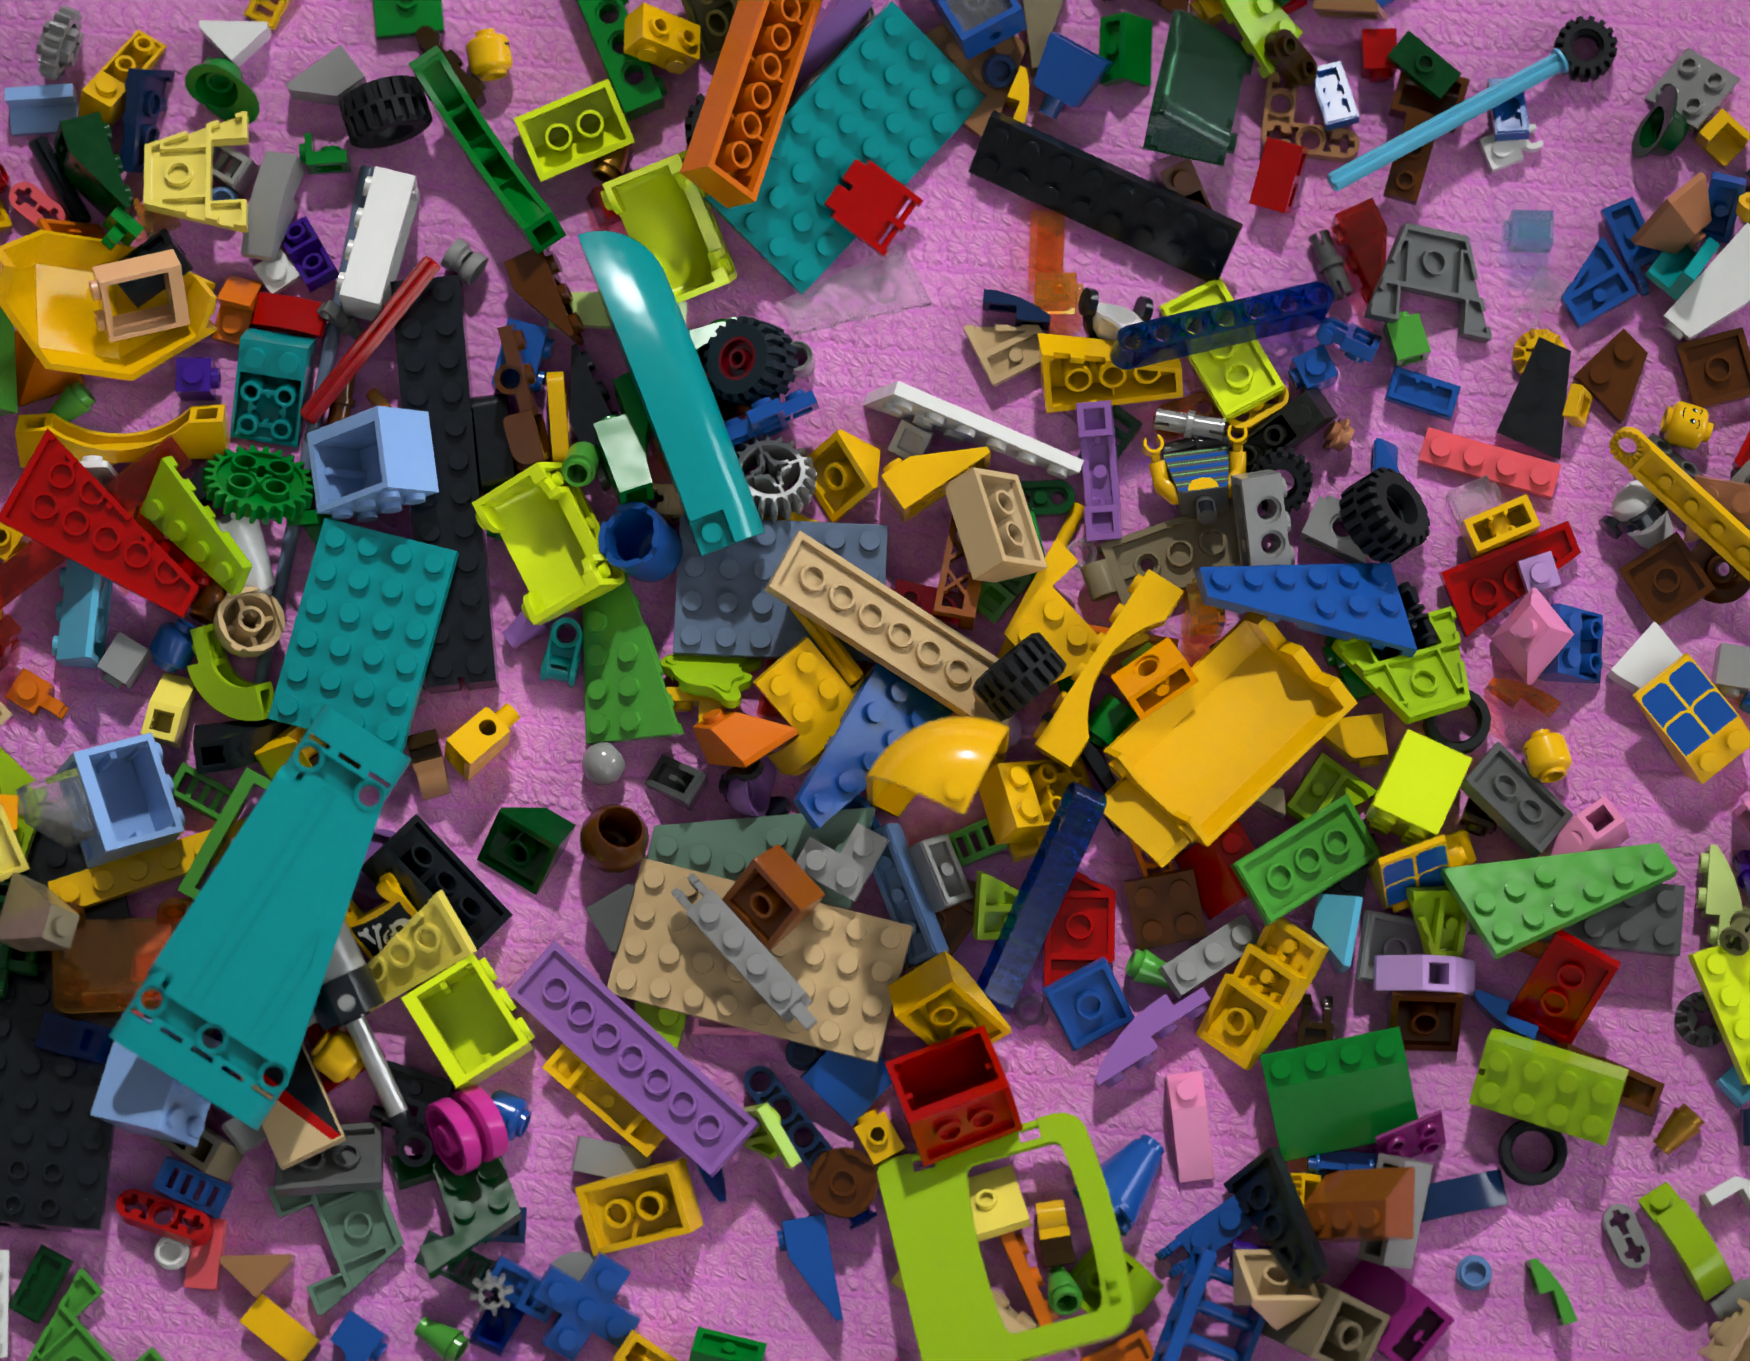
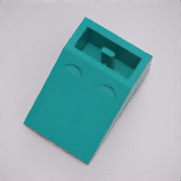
(271, 386)

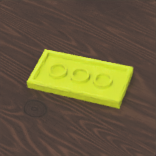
(1234, 375)

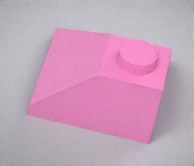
(1532, 636)

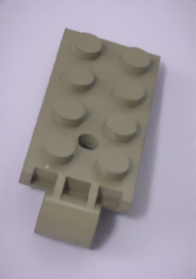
(1174, 548)

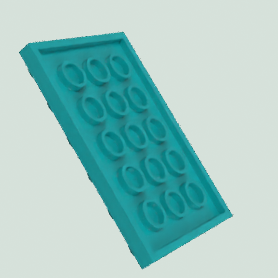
(364, 630)

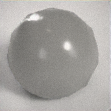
(603, 764)

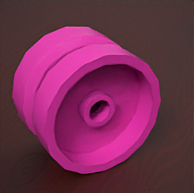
(466, 1129)

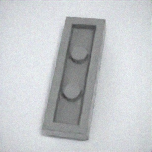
(1209, 956)

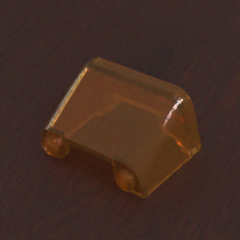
(112, 960)

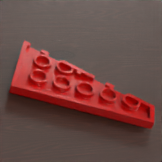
(78, 518)

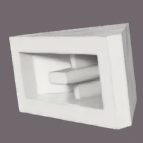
(236, 39)

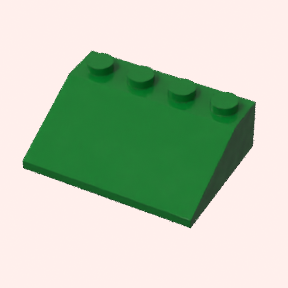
(1338, 1093)

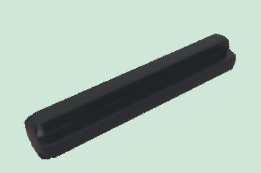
(61, 186)

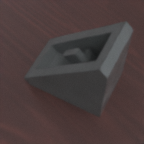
(677, 781)
(610, 915)

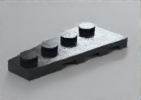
(1276, 1208)

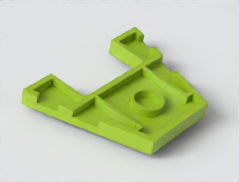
(1417, 685)

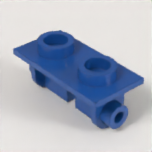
(1340, 1161)

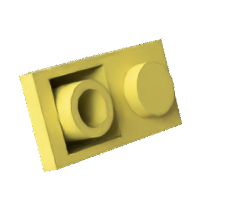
(169, 710)

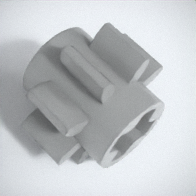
(488, 1283)

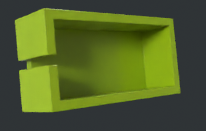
(1548, 1086)

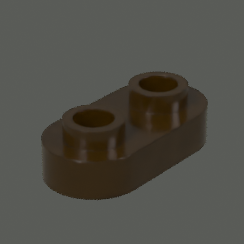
(1290, 58)

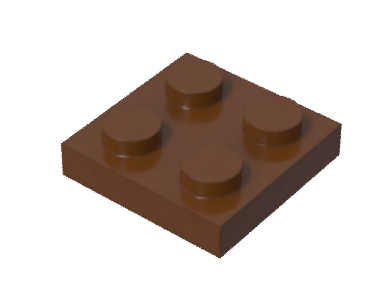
(1716, 368)
(1667, 579)
(1165, 908)

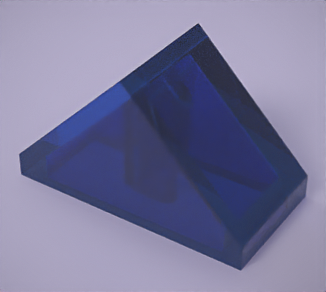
(497, 1331)

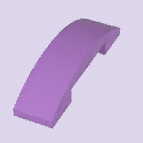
(1099, 470)

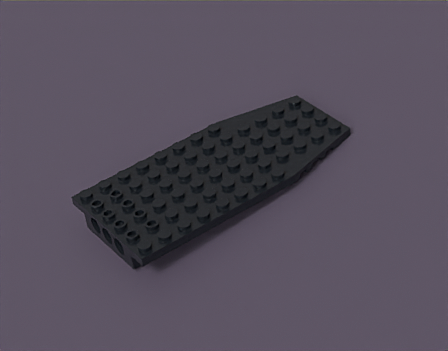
(50, 1145)

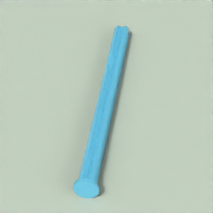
(1448, 120)

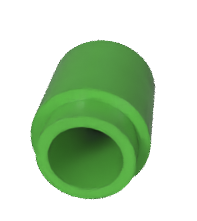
(581, 464)

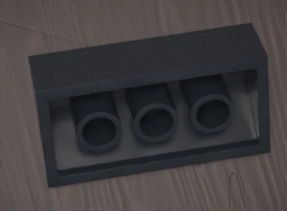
(426, 866)

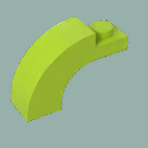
(222, 685)
(1688, 1240)

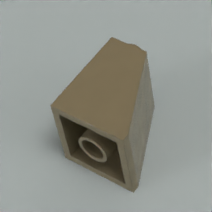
(1335, 1329)

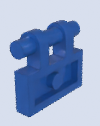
(1354, 340)

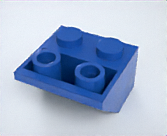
(1581, 657)

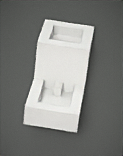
(1726, 1189)

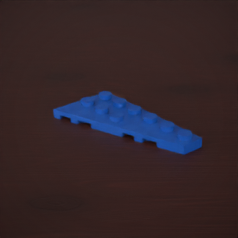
(873, 720)

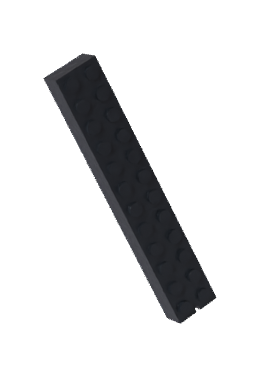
(438, 380)

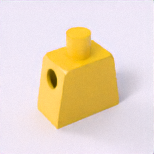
(470, 749)

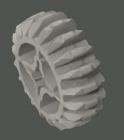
(776, 468)

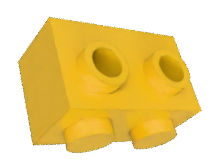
(662, 39)

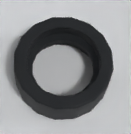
(1467, 746)
(1524, 1177)

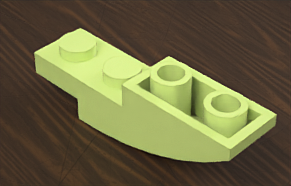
(1719, 893)

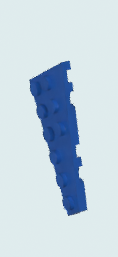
(1321, 598)

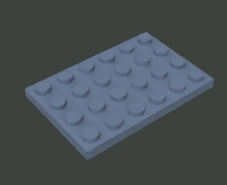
(724, 597)

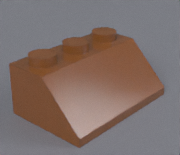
(1363, 1205)

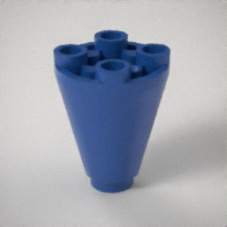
(1129, 1179)

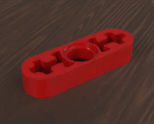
(154, 1205)

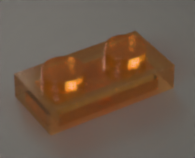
(1046, 242)

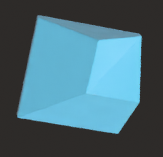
(1336, 927)

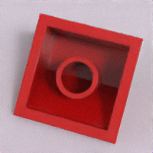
(1215, 879)

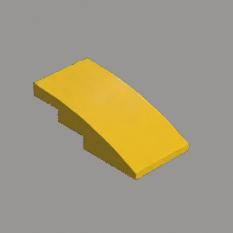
(1261, 992)

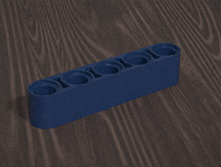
(796, 1121)

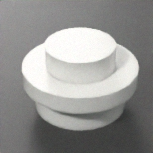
(171, 1253)

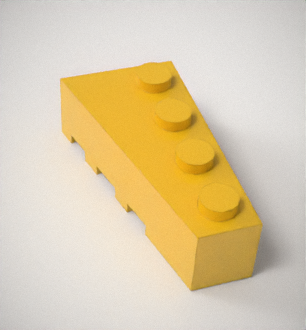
(1082, 372)

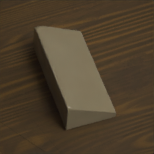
(1272, 802)

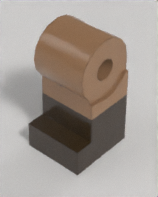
(429, 764)

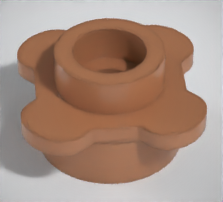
(1338, 434)

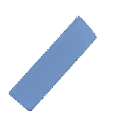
(906, 897)

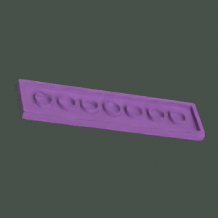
(633, 1058)

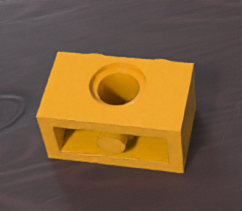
(1154, 678)

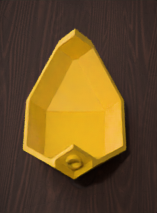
(53, 310)

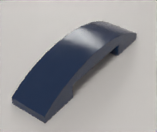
(1464, 1195)

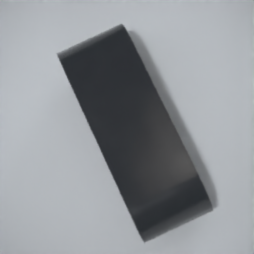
(493, 450)

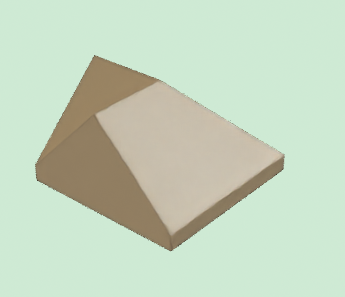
(1267, 1288)

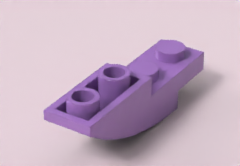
(1136, 1043)

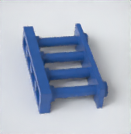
(1190, 1301)

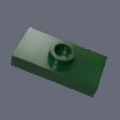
(1423, 66)
(40, 1284)

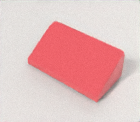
(204, 1265)

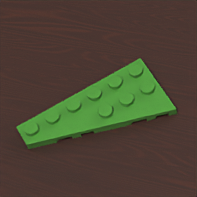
(1537, 896)

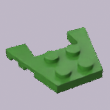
(67, 1337)

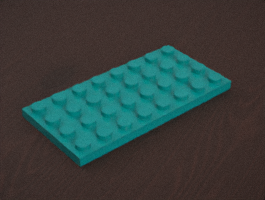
(879, 102)

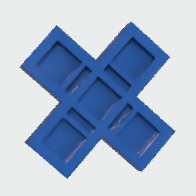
(771, 416)
(585, 1306)

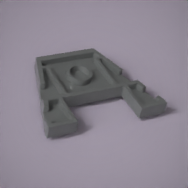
(1434, 266)

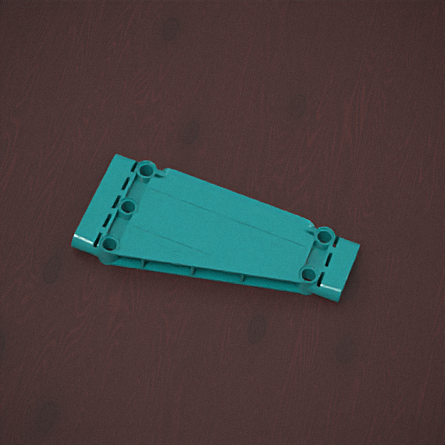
(265, 925)

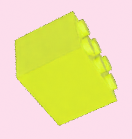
(1417, 789)
(469, 1021)

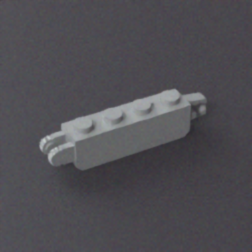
(747, 954)

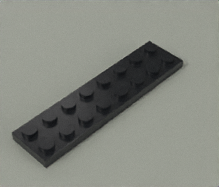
(1105, 197)

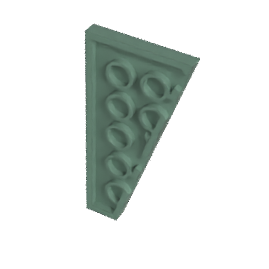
(730, 845)

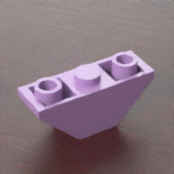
(1424, 973)

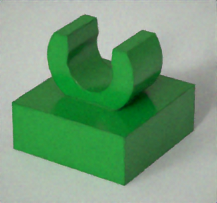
(121, 228)

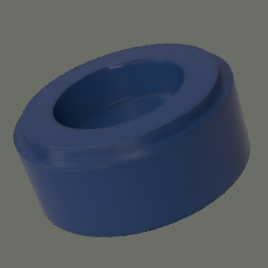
(998, 71)

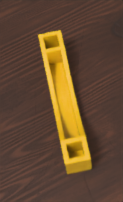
(197, 431)
(1147, 608)

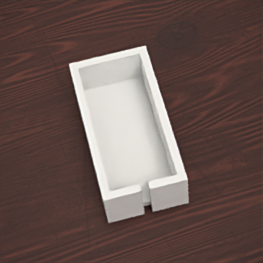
(379, 242)

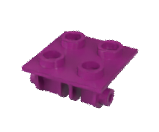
(1413, 1138)

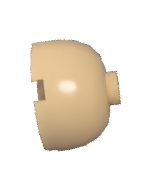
(248, 623)

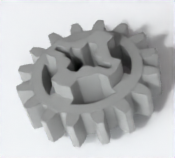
(60, 43)

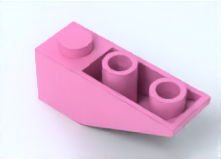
(1591, 829)

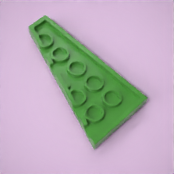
(623, 673)

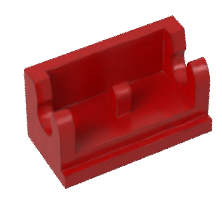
(1278, 175)

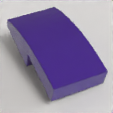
(309, 255)

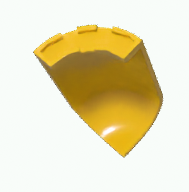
(937, 761)

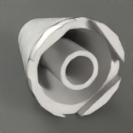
(252, 543)

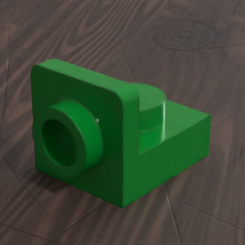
(327, 161)

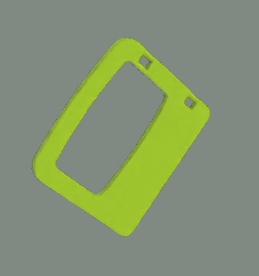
(944, 1264)

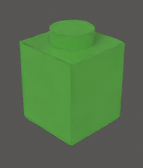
(1406, 339)

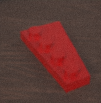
(1492, 581)

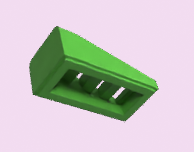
(179, 776)
(974, 856)

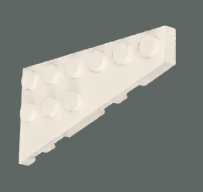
(962, 425)

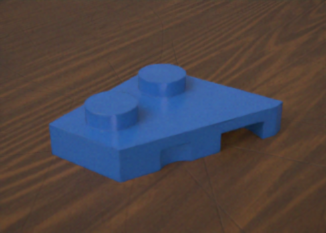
(1597, 286)

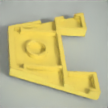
(181, 175)

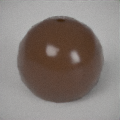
(614, 838)

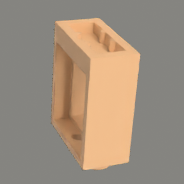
(143, 321)

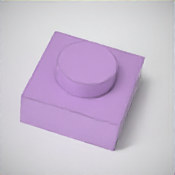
(1538, 572)

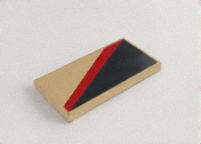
(302, 1117)

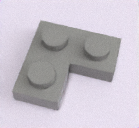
(846, 870)

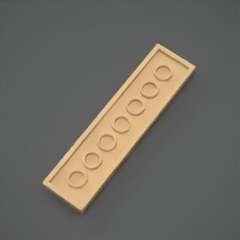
(882, 625)

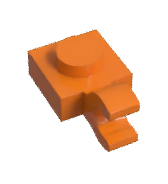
(34, 693)

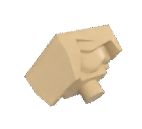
(1730, 1338)

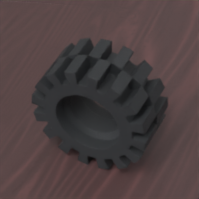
(1600, 35)
(1296, 467)

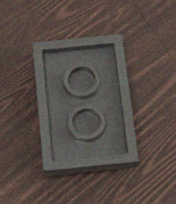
(1515, 800)
(343, 1168)

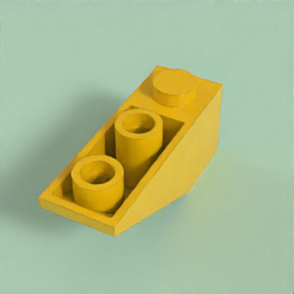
(107, 88)

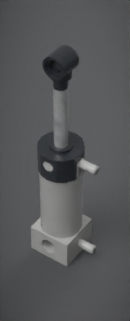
(346, 999)

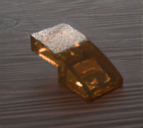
(1512, 691)

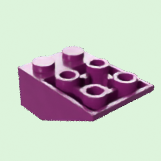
(1414, 1320)

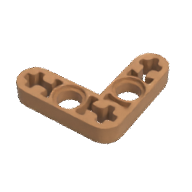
(1285, 124)

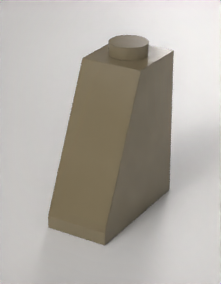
(35, 917)

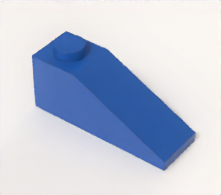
(810, 1253)

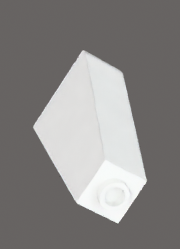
(1715, 293)

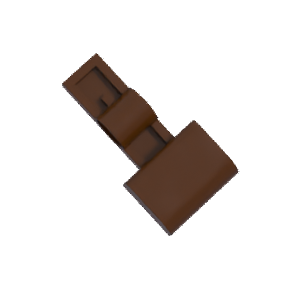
(1416, 107)
(524, 429)

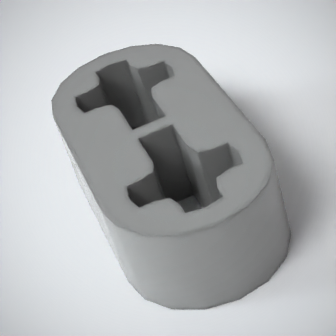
(1618, 1241)

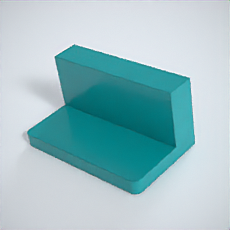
(1679, 271)

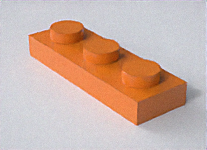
(1028, 1277)

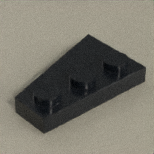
(1539, 400)

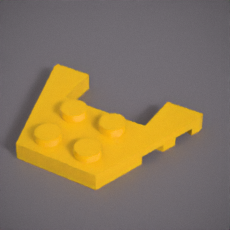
(1052, 616)

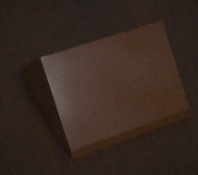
(1426, 1019)

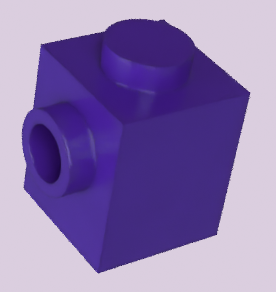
(197, 379)

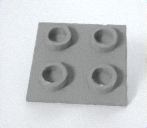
(1699, 87)

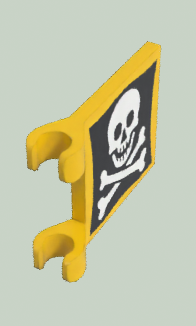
(380, 924)

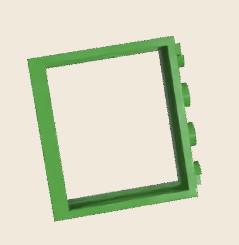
(221, 830)

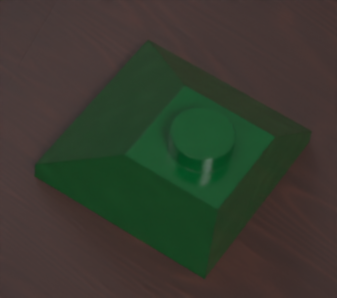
(526, 844)

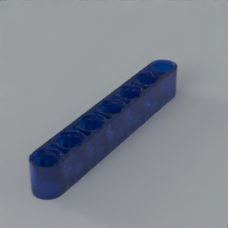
(1211, 335)
(1041, 895)

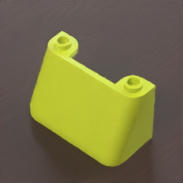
(674, 224)
(550, 540)

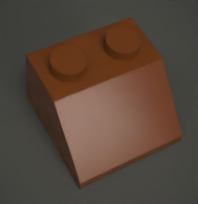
(773, 896)

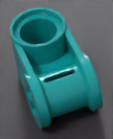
(562, 654)

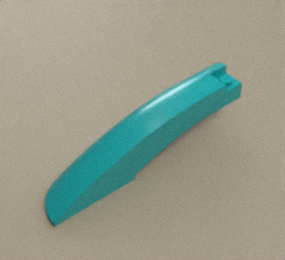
(673, 391)

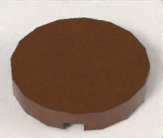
(843, 1182)

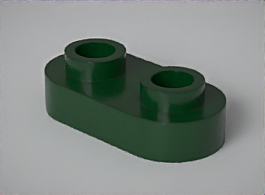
(1040, 496)

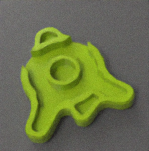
(712, 676)

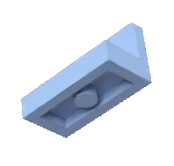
(40, 108)

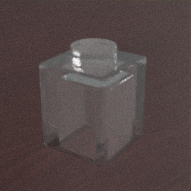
(1473, 498)

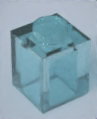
(1529, 231)

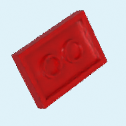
(1564, 987)

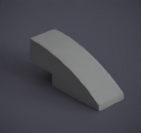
(272, 205)

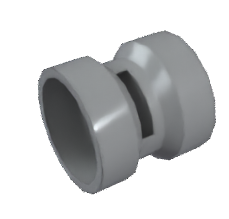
(464, 261)

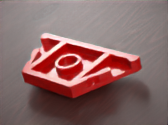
(1081, 929)

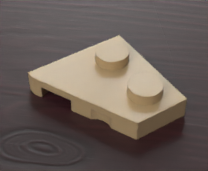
(1004, 350)

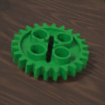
(258, 484)

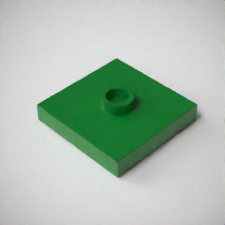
(404, 17)

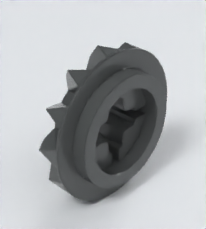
(1686, 1020)

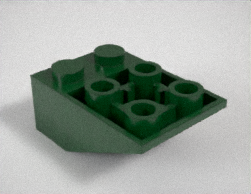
(89, 162)

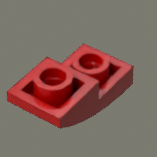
(288, 314)

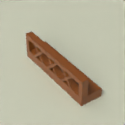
(973, 588)

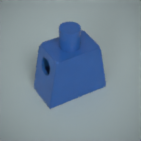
(1068, 74)

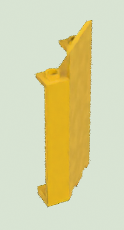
(1221, 740)

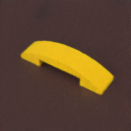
(603, 1100)

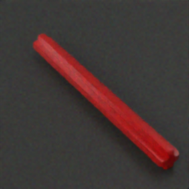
(370, 339)

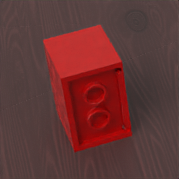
(954, 1095)

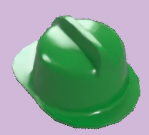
(221, 89)

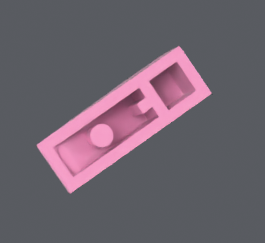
(1190, 1126)

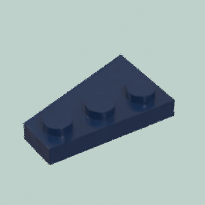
(143, 106)

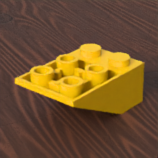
(1025, 795)

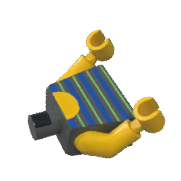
(1197, 478)

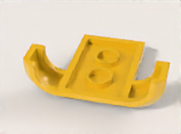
(809, 698)

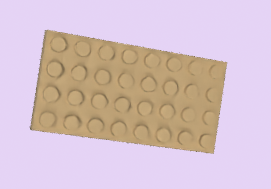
(833, 954)

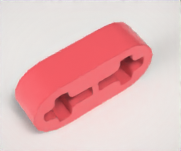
(42, 200)

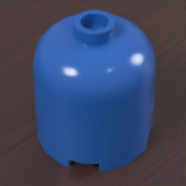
(640, 542)

